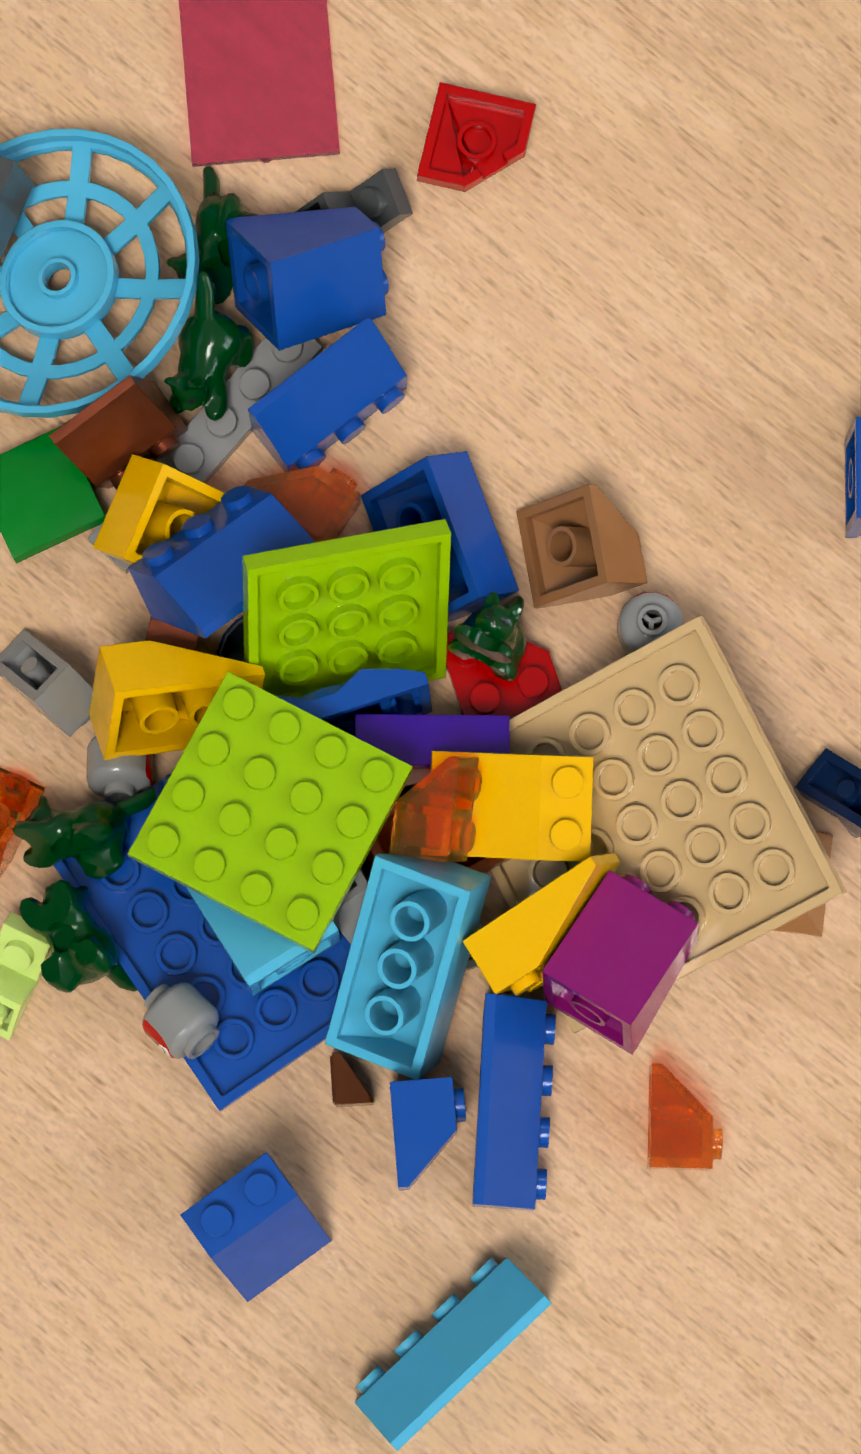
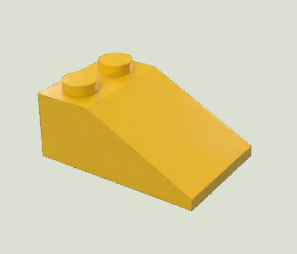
(151, 508)
(155, 695)
(531, 805)
(523, 939)

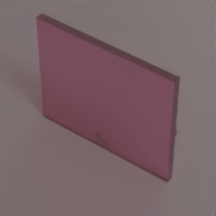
(258, 80)

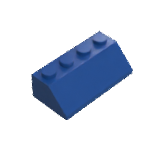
(511, 1103)

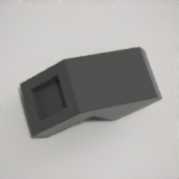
(378, 198)

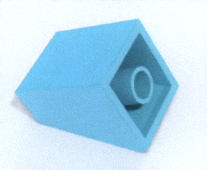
(254, 950)

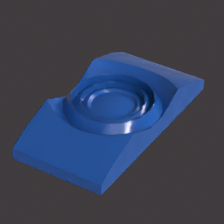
(368, 693)

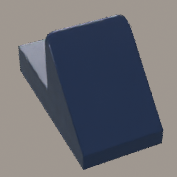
(836, 788)

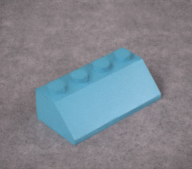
(407, 962)
(452, 1352)

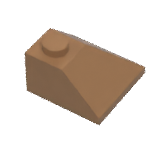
(579, 548)

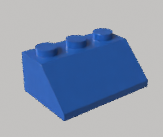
(329, 398)
(449, 490)
(198, 572)

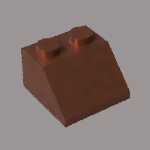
(120, 423)

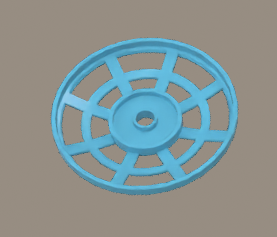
(93, 270)

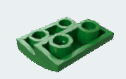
(43, 498)

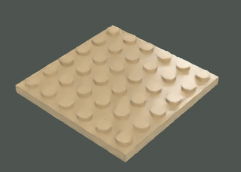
(681, 794)

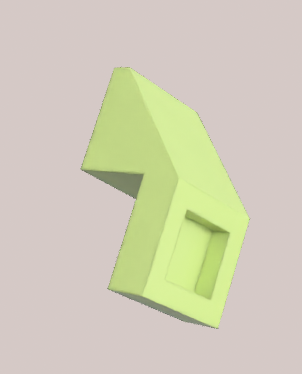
(20, 970)

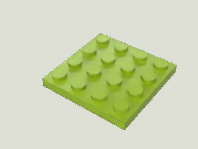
(347, 607)
(270, 812)

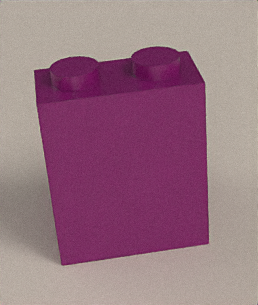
(620, 960)

